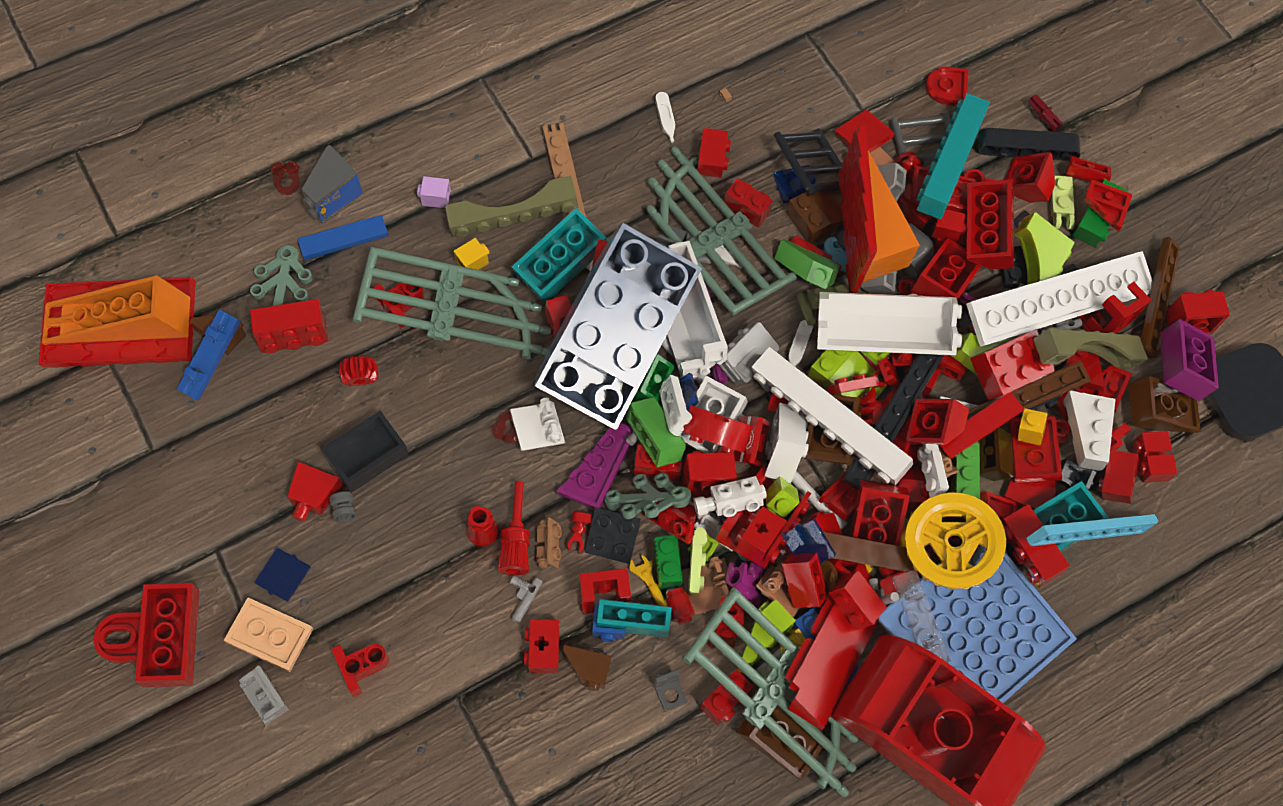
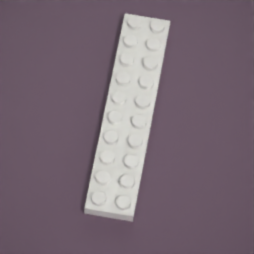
(1057, 298)

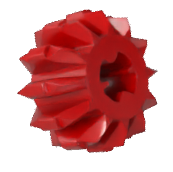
(358, 371)

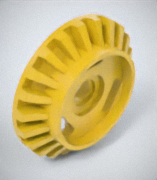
(980, 528)

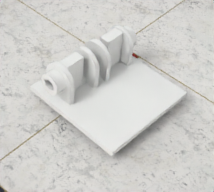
(537, 425)

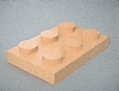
(268, 634)

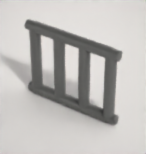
(902, 142)

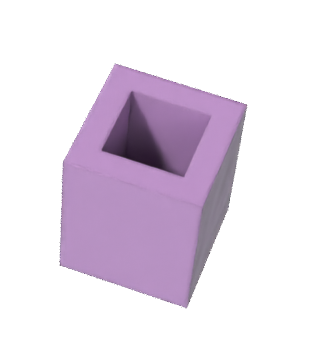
(434, 192)

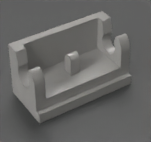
(263, 695)

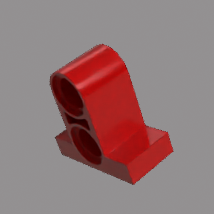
(403, 289)
(366, 667)

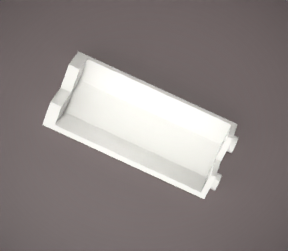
(888, 323)
(696, 333)

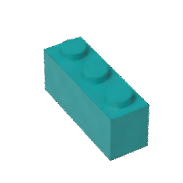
(634, 618)

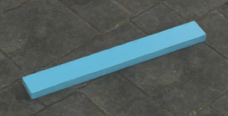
(1091, 530)

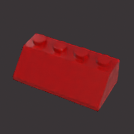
(990, 224)

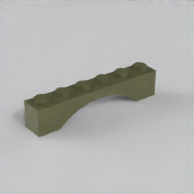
(471, 218)
(1120, 350)

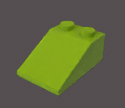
(842, 364)
(780, 618)

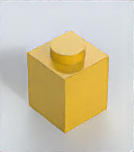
(472, 255)
(1032, 426)

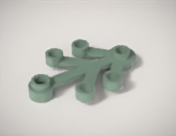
(283, 278)
(675, 496)

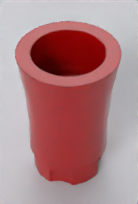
(481, 533)

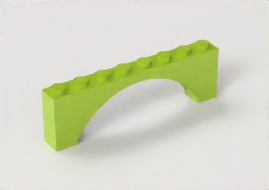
(1044, 252)

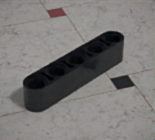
(1027, 142)

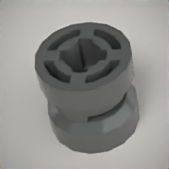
(342, 506)

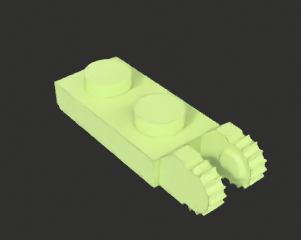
(1063, 202)
(697, 559)

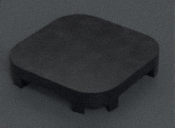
(1250, 391)

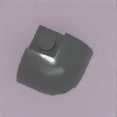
(923, 255)

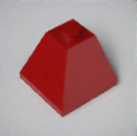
(1032, 177)

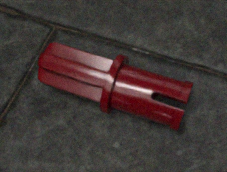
(1045, 112)

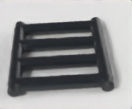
(802, 172)

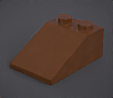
(816, 214)
(1162, 407)
(825, 449)
(776, 749)

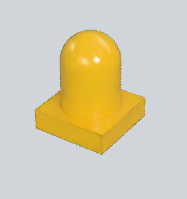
(796, 637)

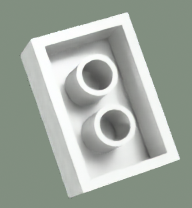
(719, 400)

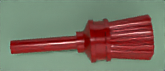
(515, 539)

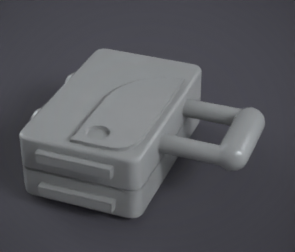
(745, 351)

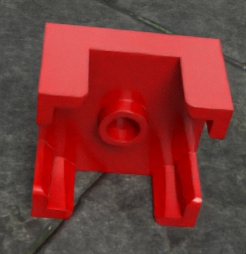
(1121, 314)
(604, 582)

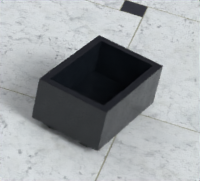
(365, 451)

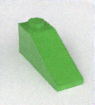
(807, 264)

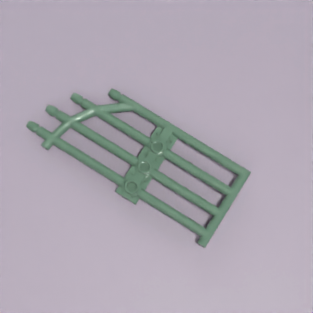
(715, 236)
(446, 302)
(771, 688)

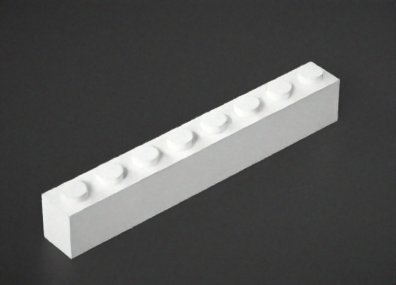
(832, 416)

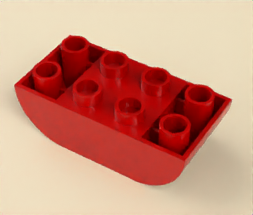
(939, 726)

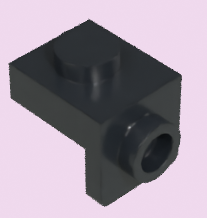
(1074, 474)

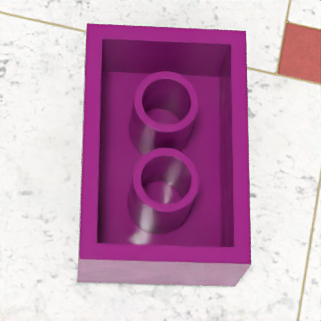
(1189, 360)

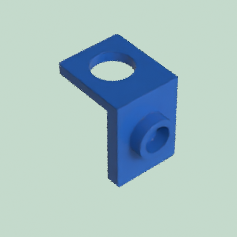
(606, 634)

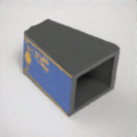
(330, 186)

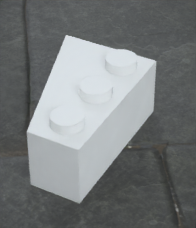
(1091, 428)
(788, 443)

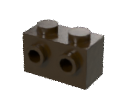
(996, 455)

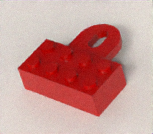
(160, 635)

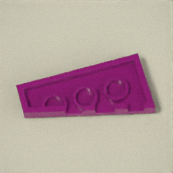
(598, 470)

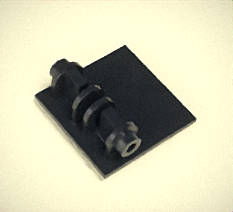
(612, 535)

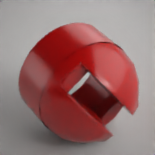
(905, 284)

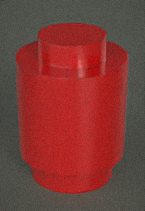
(681, 606)

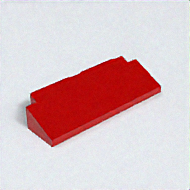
(825, 664)

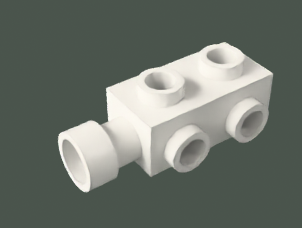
(732, 497)

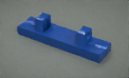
(208, 354)

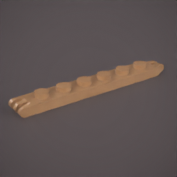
(561, 159)

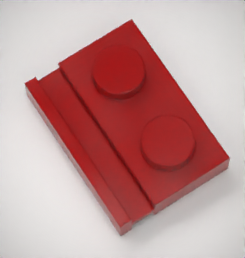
(840, 498)

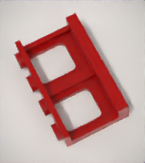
(735, 523)

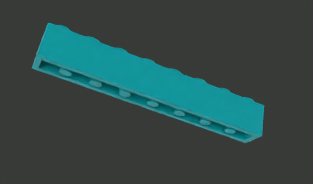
(952, 157)

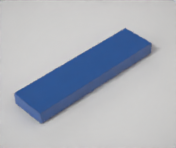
(343, 237)

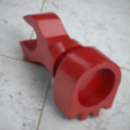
(580, 520)

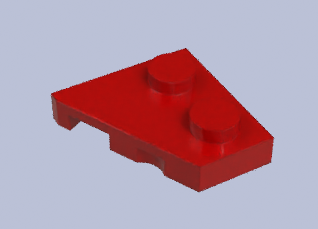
(1108, 202)
(1092, 366)
(1115, 384)

